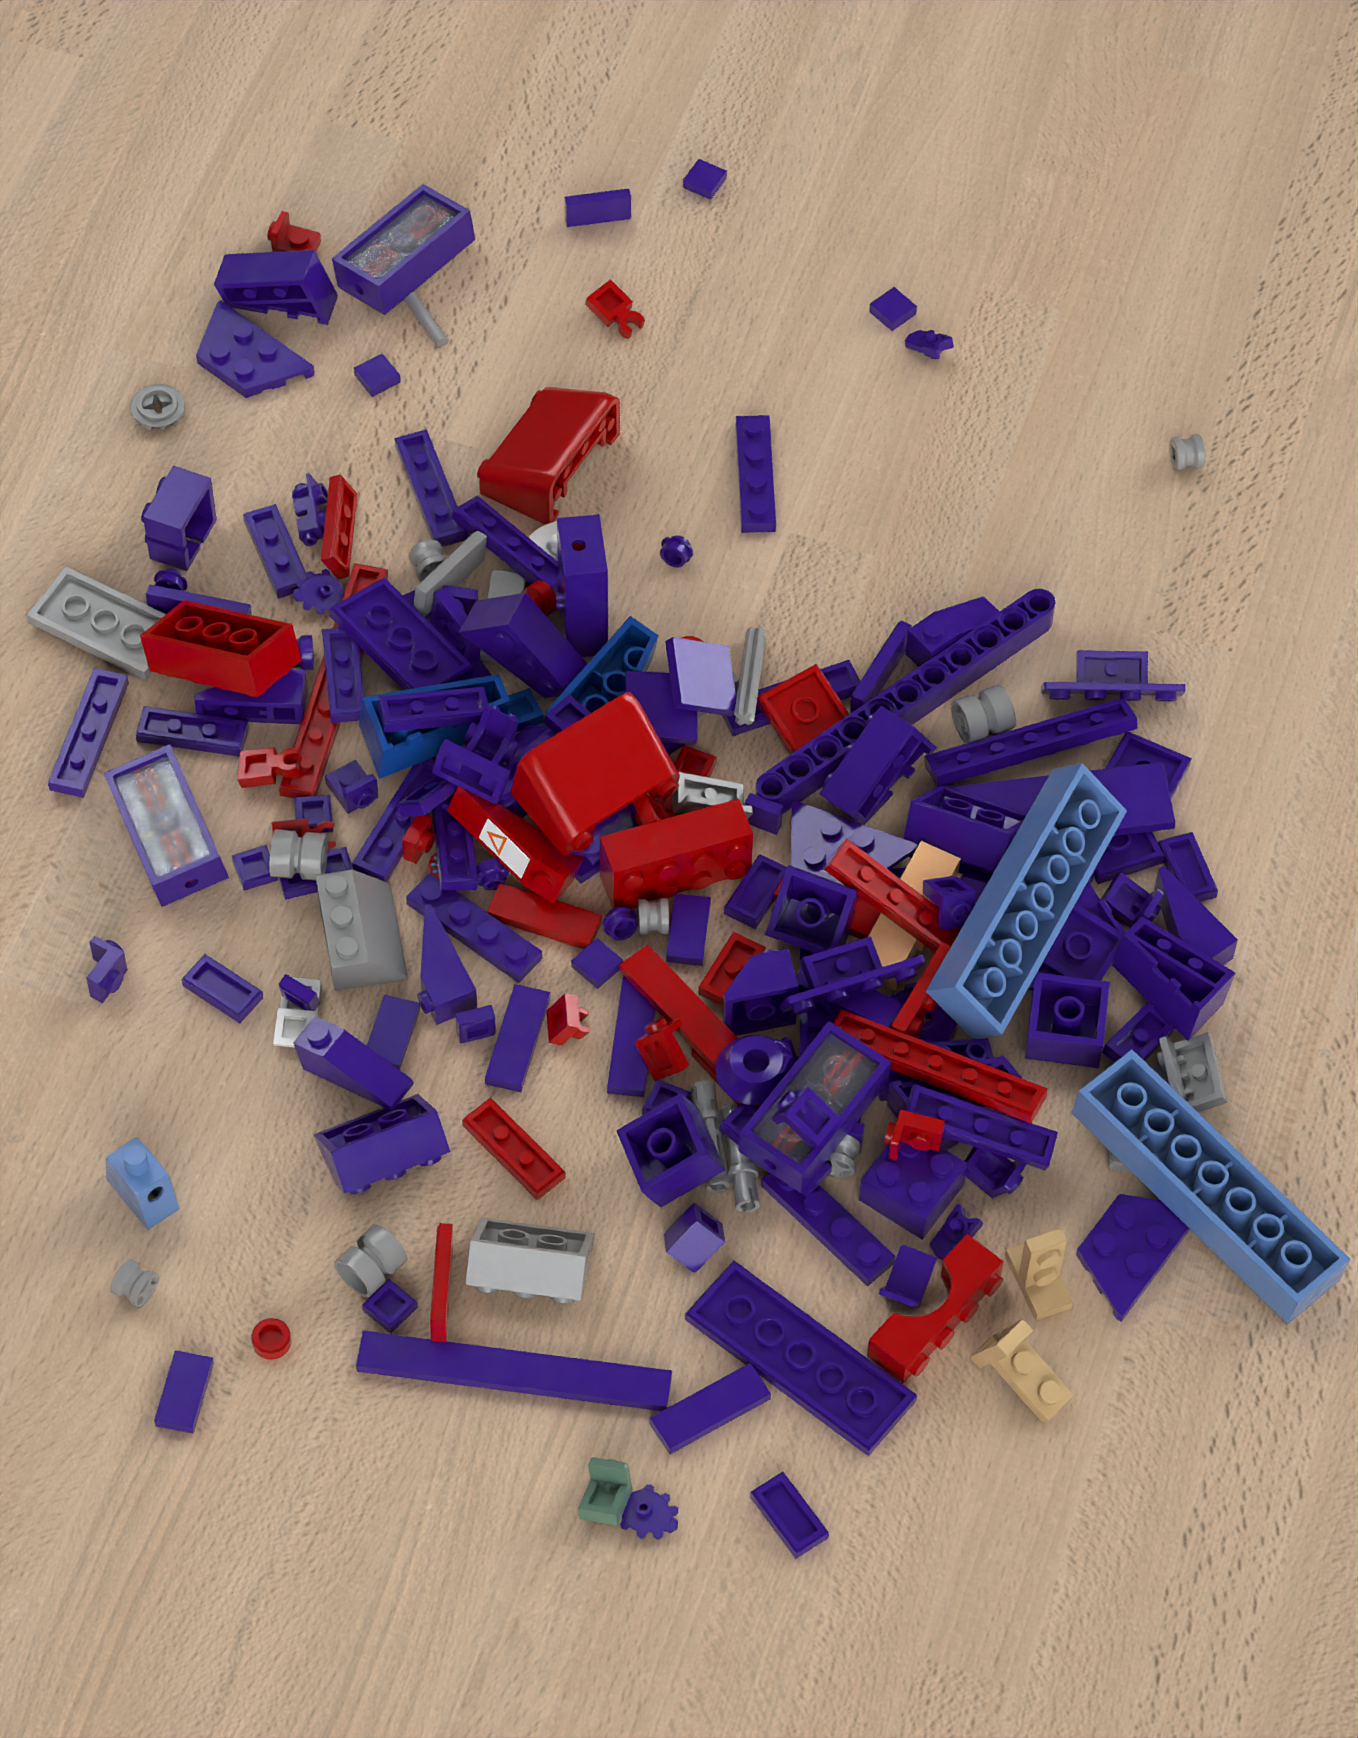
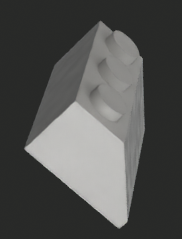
(360, 930)
(529, 1260)

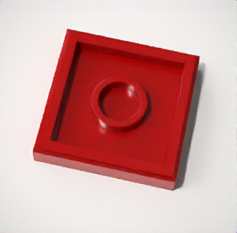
(802, 708)

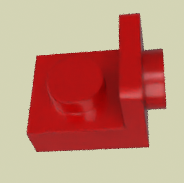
(290, 237)
(661, 1050)
(916, 1130)

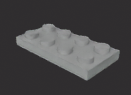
(96, 620)

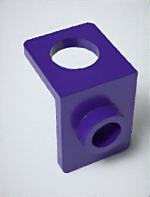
(909, 1276)

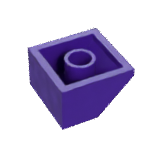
(812, 911)
(757, 991)

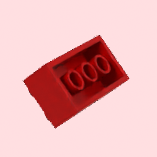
(221, 648)
(676, 854)

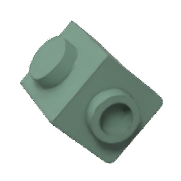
(606, 1491)

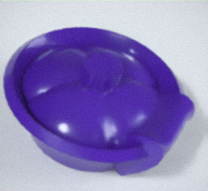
(753, 1067)

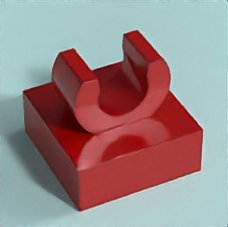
(565, 1020)

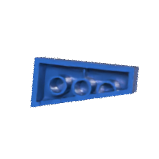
(604, 676)
(406, 748)

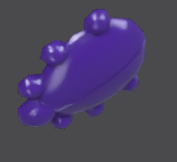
(319, 591)
(649, 1513)

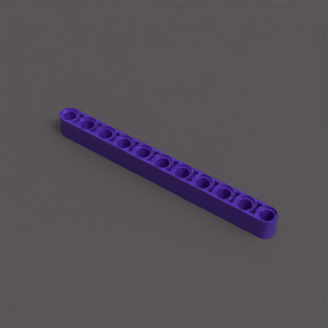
(916, 689)

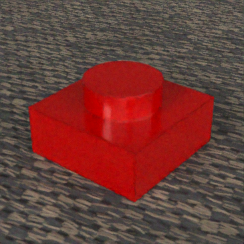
(418, 838)

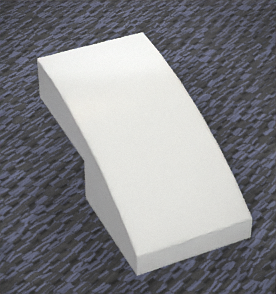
(292, 1019)

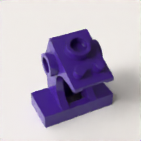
(480, 762)

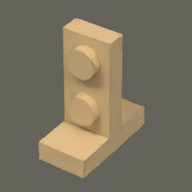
(1038, 1271)
(1024, 1370)

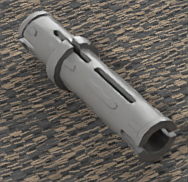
(705, 1100)
(741, 1172)

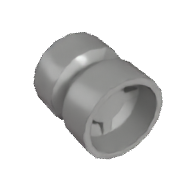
(987, 713)
(298, 854)
(365, 1265)

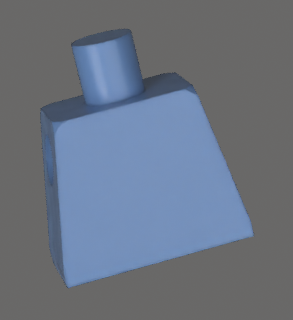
(134, 1175)

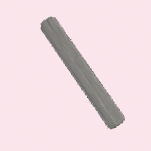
(750, 676)

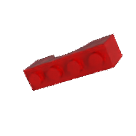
(906, 1342)

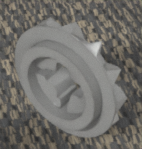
(168, 398)

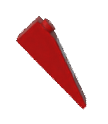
(516, 845)

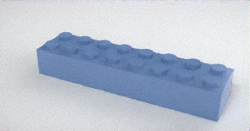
(1026, 902)
(1210, 1186)

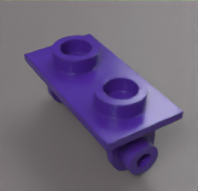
(310, 499)

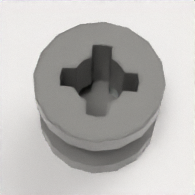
(1187, 452)
(426, 557)
(653, 916)
(843, 1157)
(134, 1283)

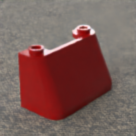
(547, 449)
(593, 773)

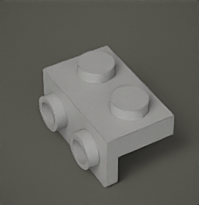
(702, 792)
(1193, 1070)

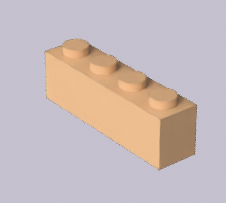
(889, 939)

